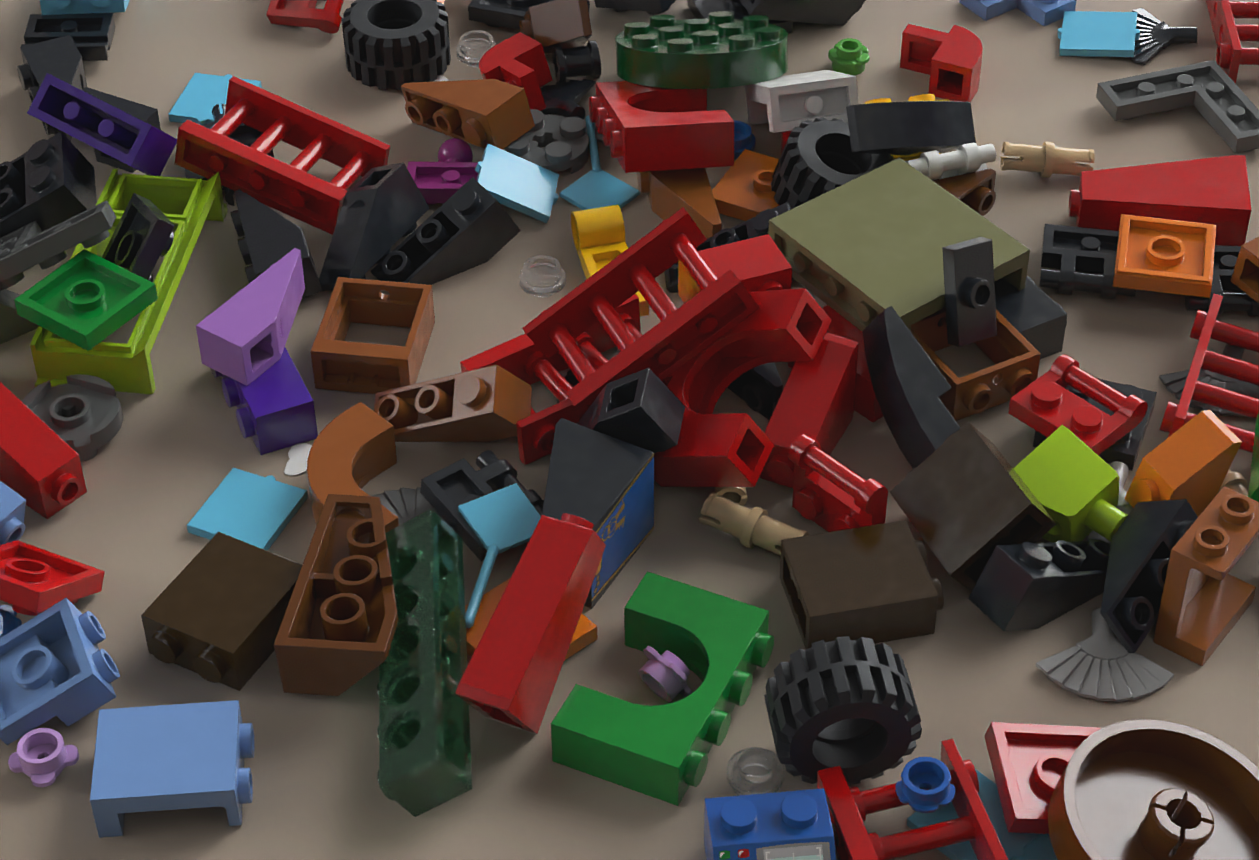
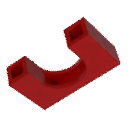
(661, 127)
(731, 446)

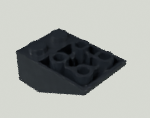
(45, 185)

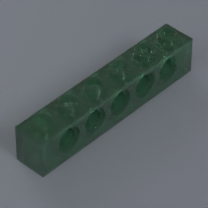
(420, 716)

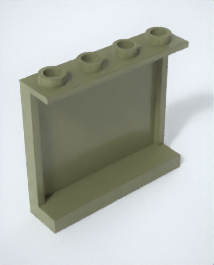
(883, 244)

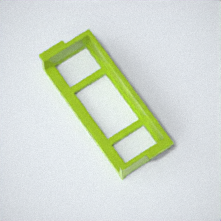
(128, 366)

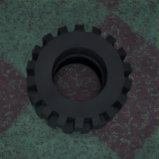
(396, 41)
(818, 161)
(842, 708)

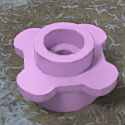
(665, 674)
(42, 756)

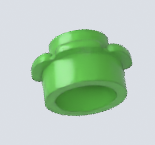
(849, 56)

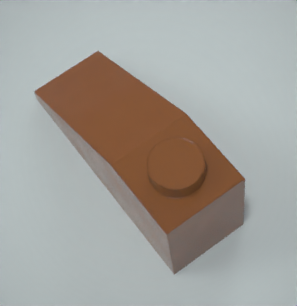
(681, 188)

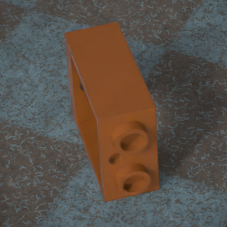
(371, 366)
(1013, 370)

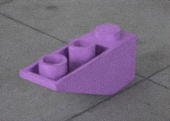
(254, 324)

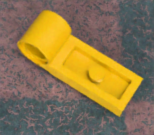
(600, 239)

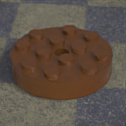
(1155, 796)

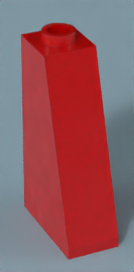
(1185, 190)
(36, 459)
(533, 624)

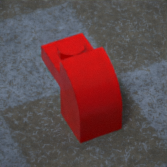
(948, 58)
(520, 63)

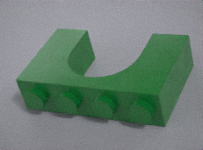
(667, 745)

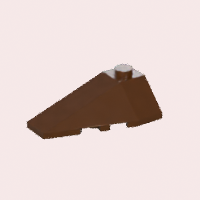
(341, 602)

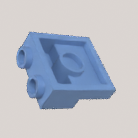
(53, 670)

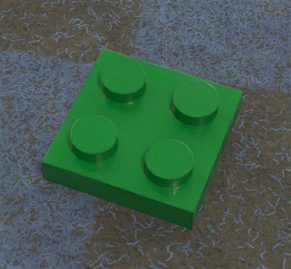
(86, 299)

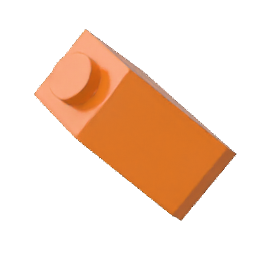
(1187, 464)

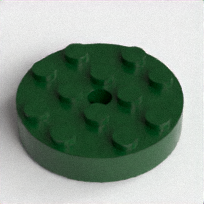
(701, 51)

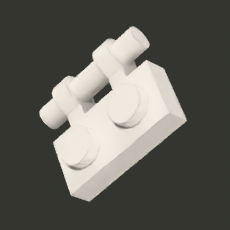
(965, 160)

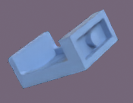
(170, 761)

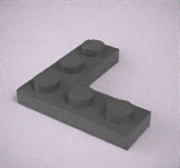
(1195, 84)
(32, 246)

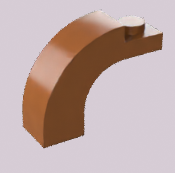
(349, 455)

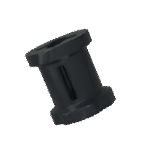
(576, 61)

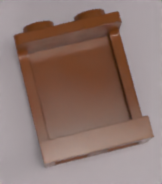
(1198, 594)

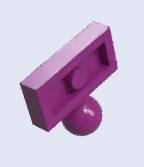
(444, 178)

